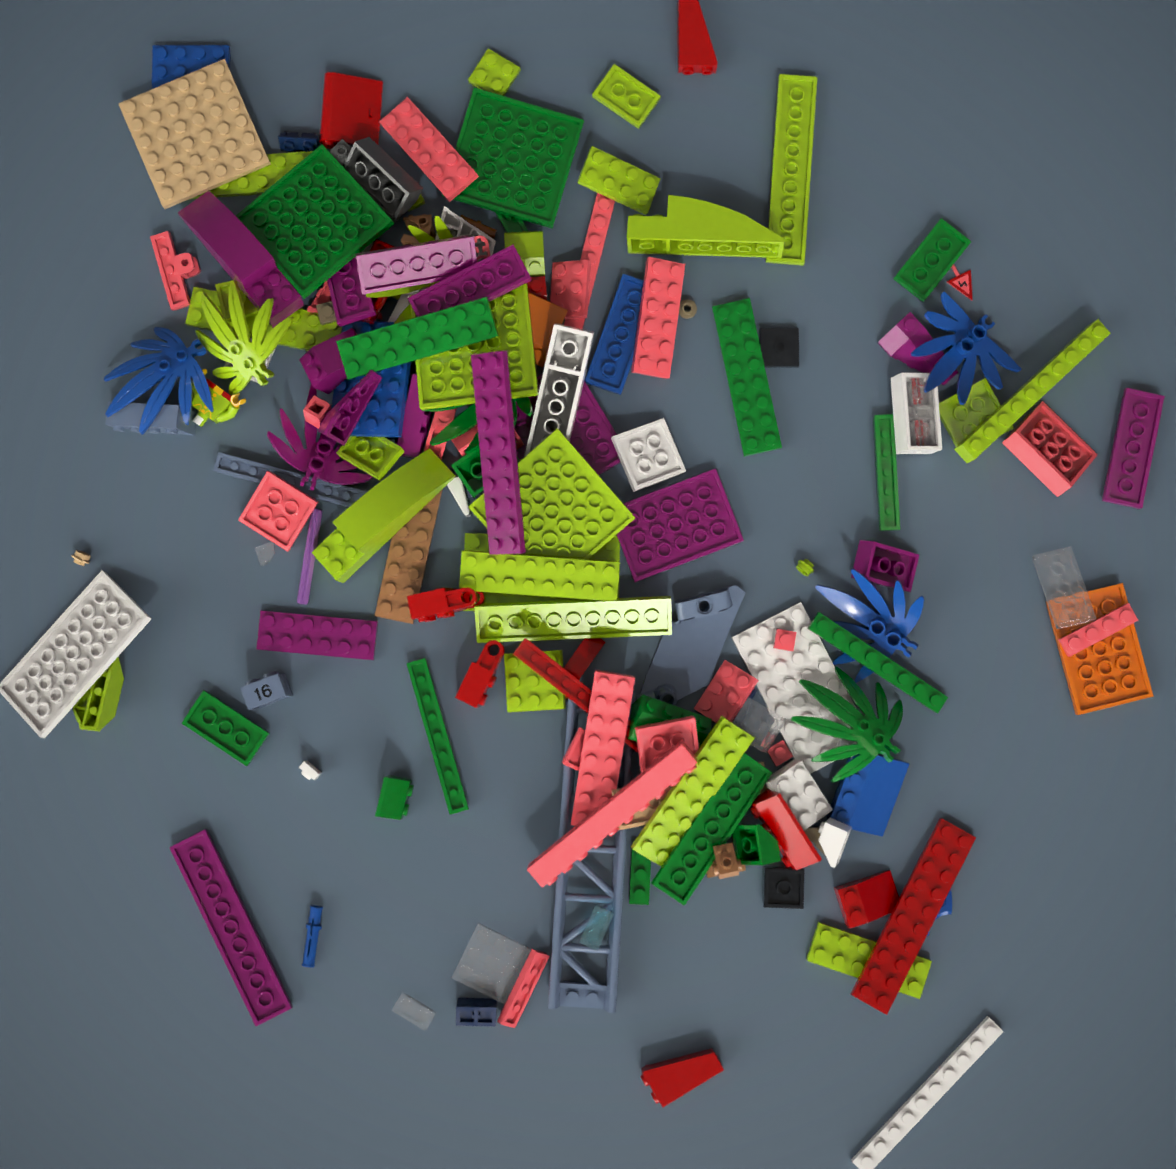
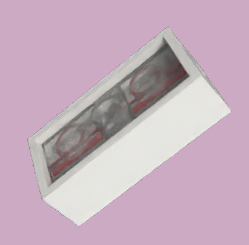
(915, 415)

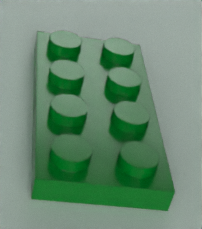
(932, 260)
(225, 728)

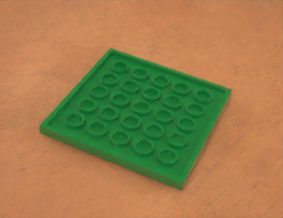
(518, 155)
(314, 220)

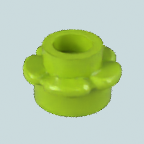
(805, 567)

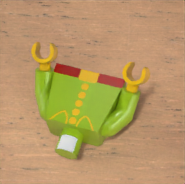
(224, 405)

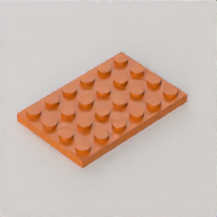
(1109, 670)

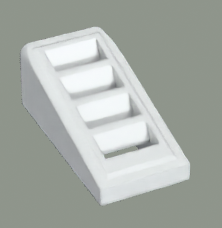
(458, 491)

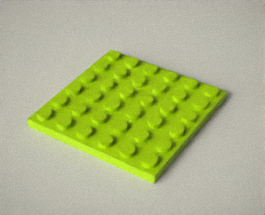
(448, 376)
(563, 503)

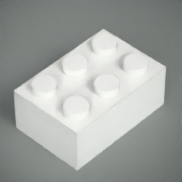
(800, 793)

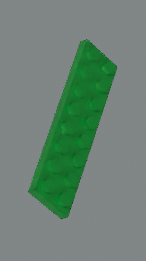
(417, 338)
(747, 377)
(711, 828)

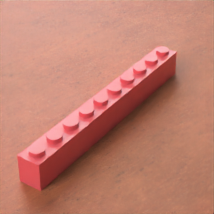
(612, 814)

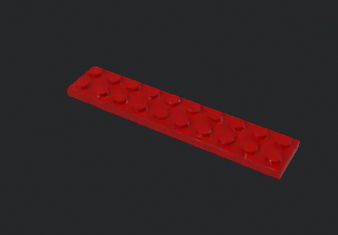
(913, 916)

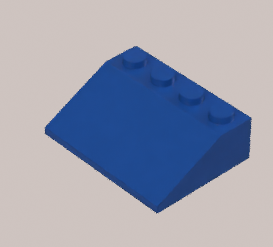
(869, 795)

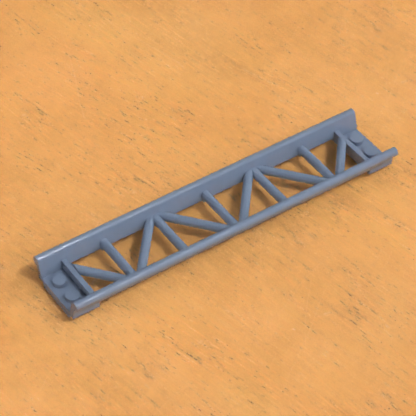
(591, 993)

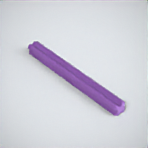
(309, 558)

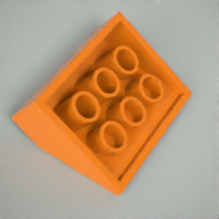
(543, 317)

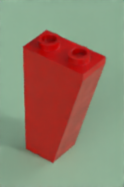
(694, 42)
(680, 1075)

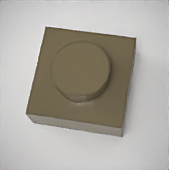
(326, 313)

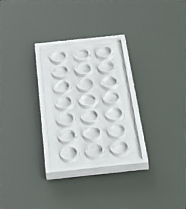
(73, 654)
(780, 676)

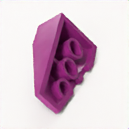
(905, 338)
(346, 413)

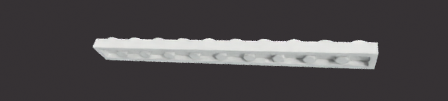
(927, 1095)

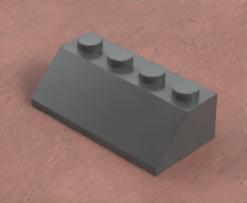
(382, 178)

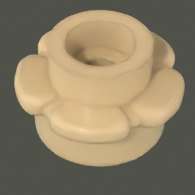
(81, 558)

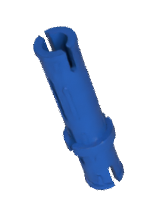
(313, 928)

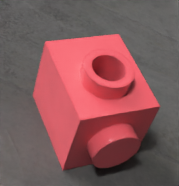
(316, 411)

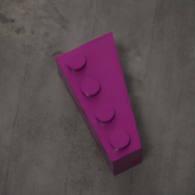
(415, 424)

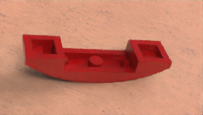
(584, 656)

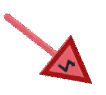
(962, 282)

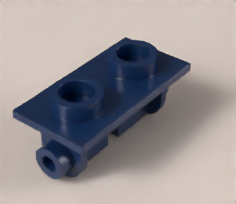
(292, 142)

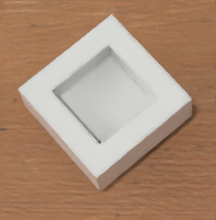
(309, 770)

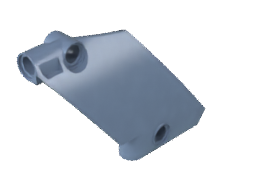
(689, 655)

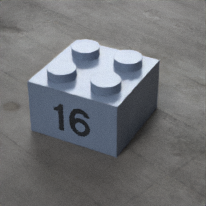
(266, 691)

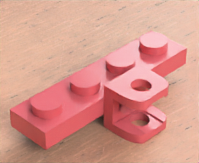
(174, 269)

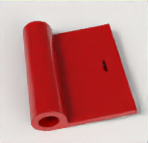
(347, 109)

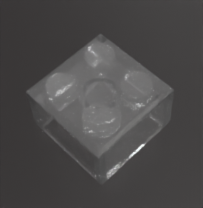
(760, 723)

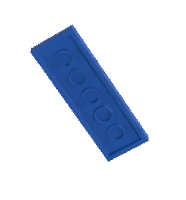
(617, 342)

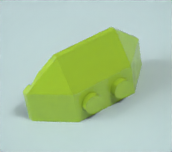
(100, 702)

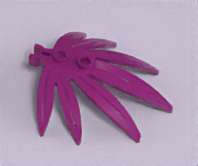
(318, 458)

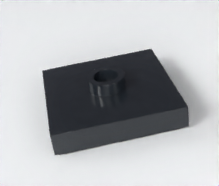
(780, 347)
(783, 888)

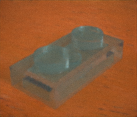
(596, 927)

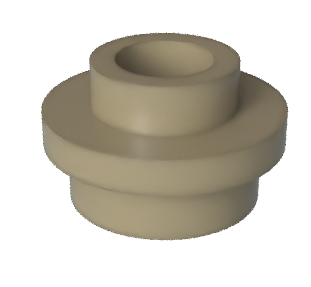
(684, 314)

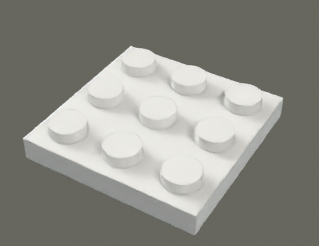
(648, 454)

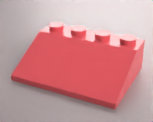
(1050, 449)

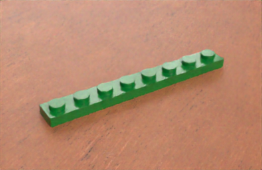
(877, 662)
(437, 736)

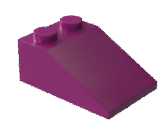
(325, 364)
(885, 564)

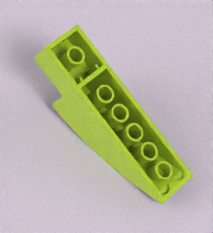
(701, 230)
(381, 514)

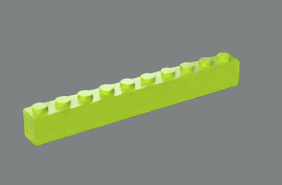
(1032, 391)

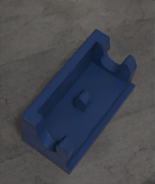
(476, 1012)

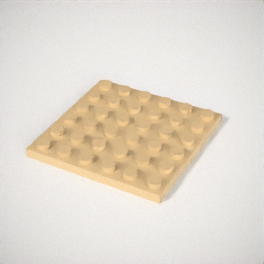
(194, 134)

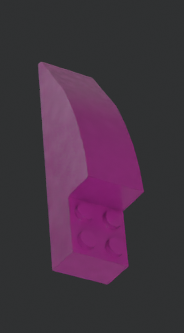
(241, 256)

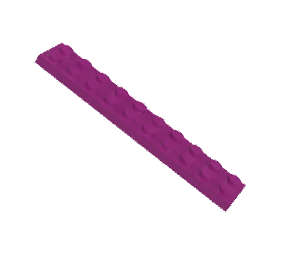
(498, 453)
(231, 927)

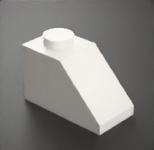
(833, 839)

